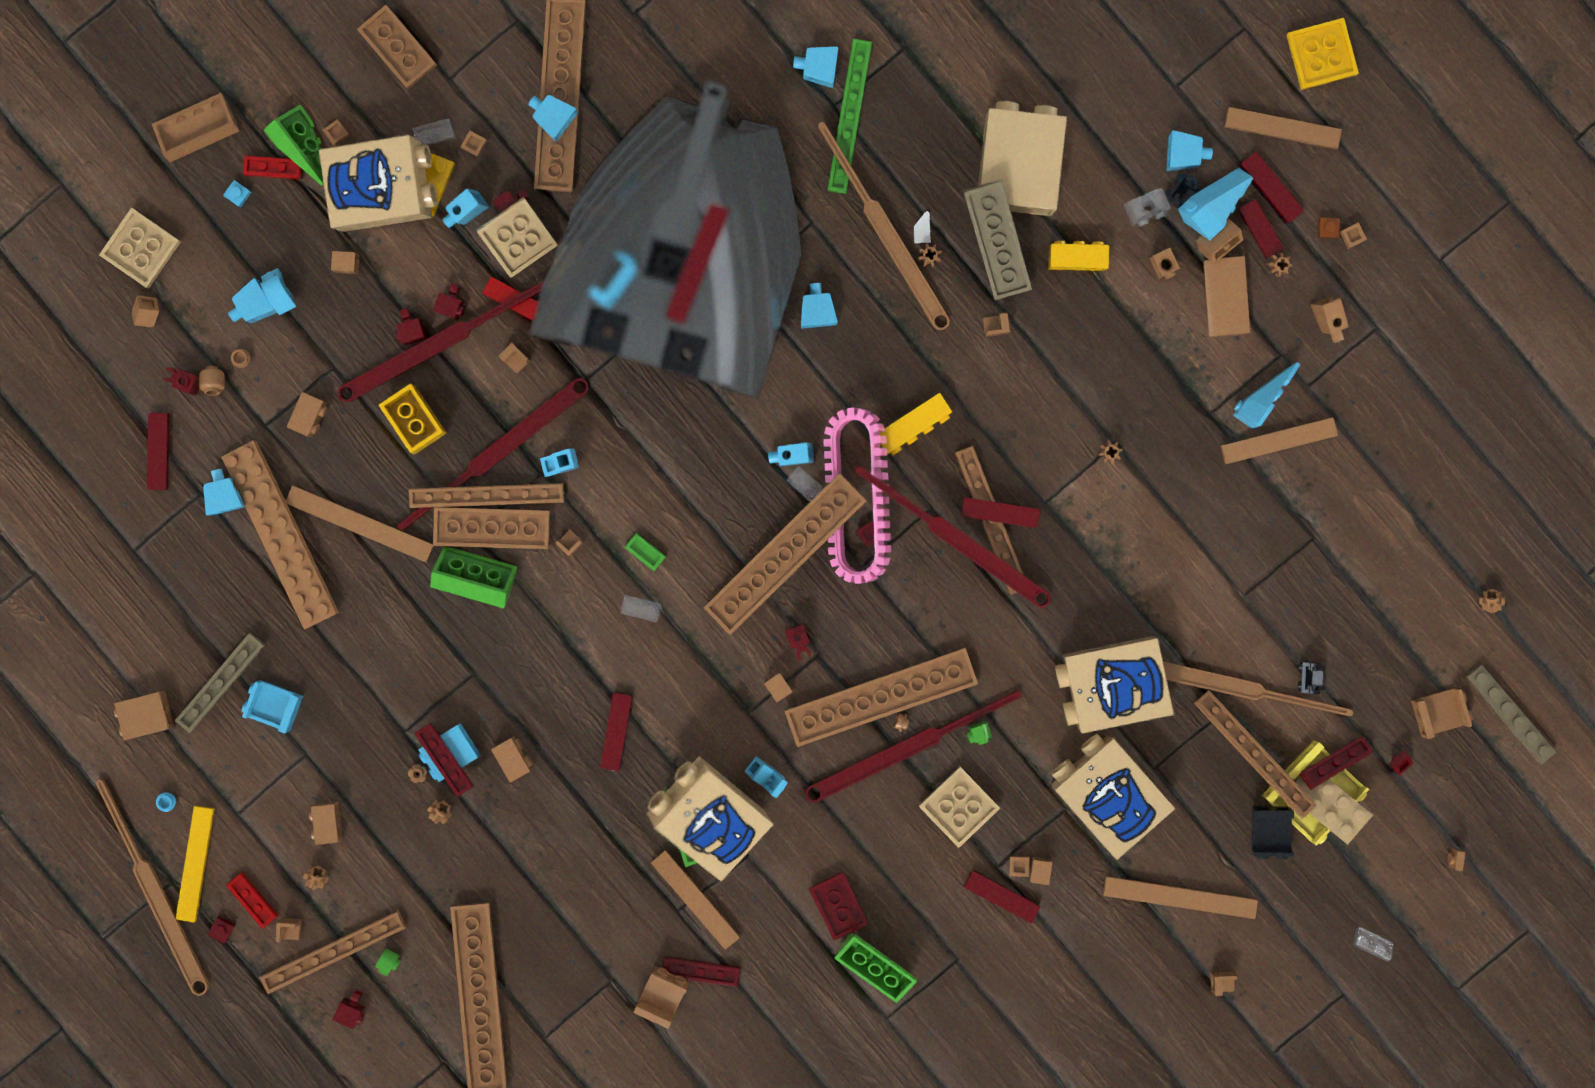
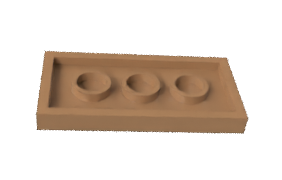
(396, 47)

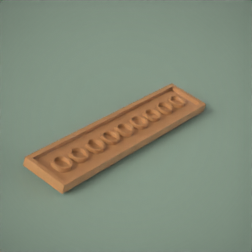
(561, 80)
(280, 534)
(785, 554)
(881, 697)
(478, 995)

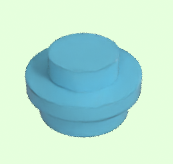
(166, 801)

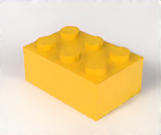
(412, 419)

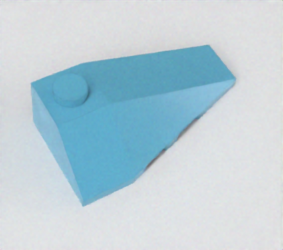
(1210, 207)
(1258, 405)

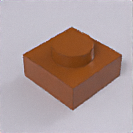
(1328, 227)

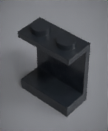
(1272, 831)

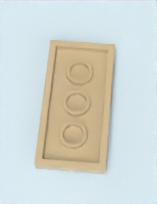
(1336, 809)

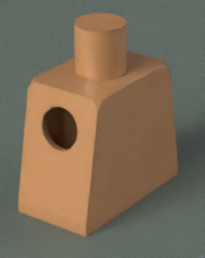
(1330, 317)

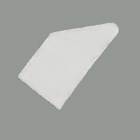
(922, 229)

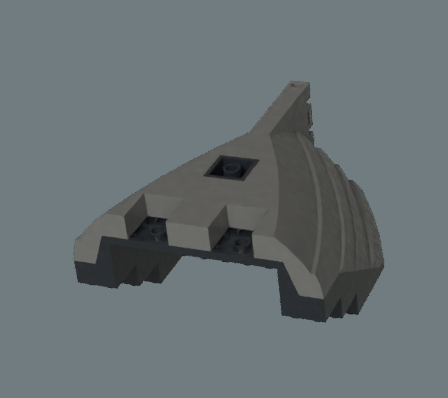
(651, 206)

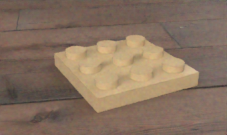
(516, 237)
(140, 248)
(959, 807)

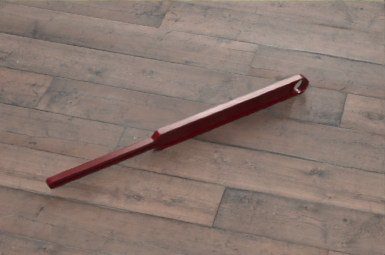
(427, 349)
(511, 440)
(965, 545)
(899, 752)

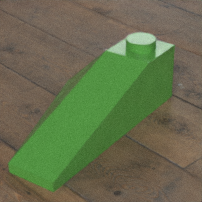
(296, 138)

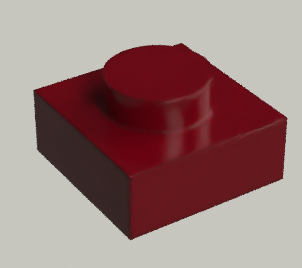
(867, 533)
(1400, 763)
(221, 930)

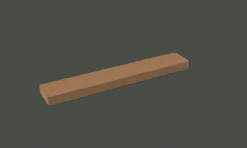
(1282, 128)
(1279, 440)
(695, 899)

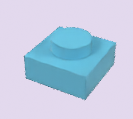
(237, 193)

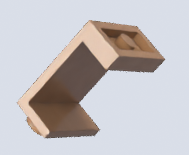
(1441, 712)
(143, 715)
(661, 997)

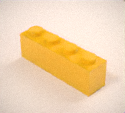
(914, 423)

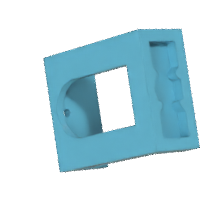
(619, 284)

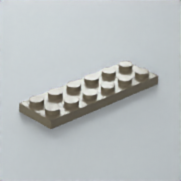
(997, 239)

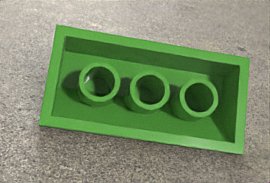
(473, 576)
(874, 967)

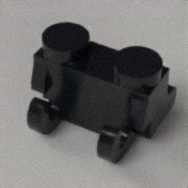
(1185, 188)
(1312, 677)

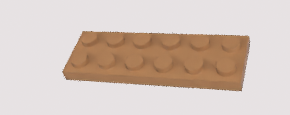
(491, 528)

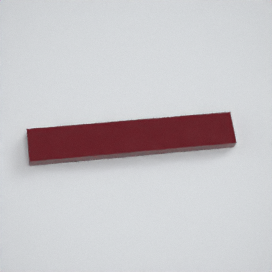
(697, 263)

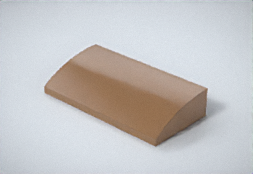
(195, 127)
(1226, 297)

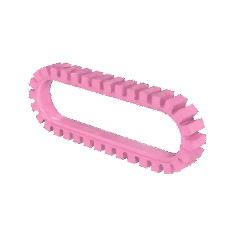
(874, 428)

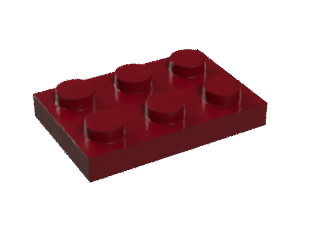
(838, 906)

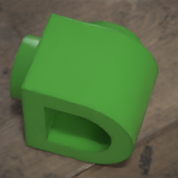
(979, 733)
(387, 962)

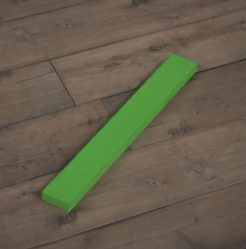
(850, 112)

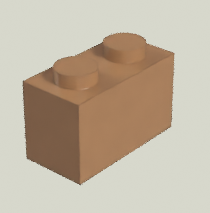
(1221, 243)
(307, 415)
(512, 759)
(326, 823)

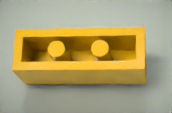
(1078, 256)

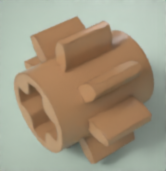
(932, 251)
(1284, 267)
(1112, 447)
(1492, 601)
(439, 812)
(315, 877)

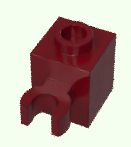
(506, 199)
(448, 304)
(411, 330)
(183, 381)
(797, 639)
(349, 1011)

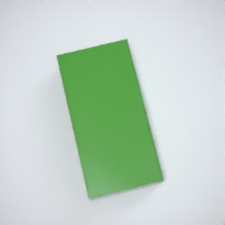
(645, 552)

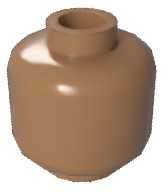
(211, 380)

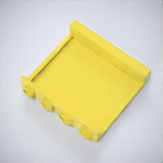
(1310, 826)

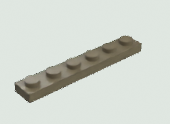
(220, 682)
(1510, 714)

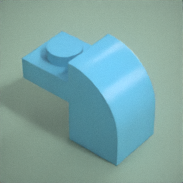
(277, 292)
(559, 462)
(766, 776)

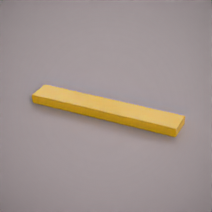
(195, 863)

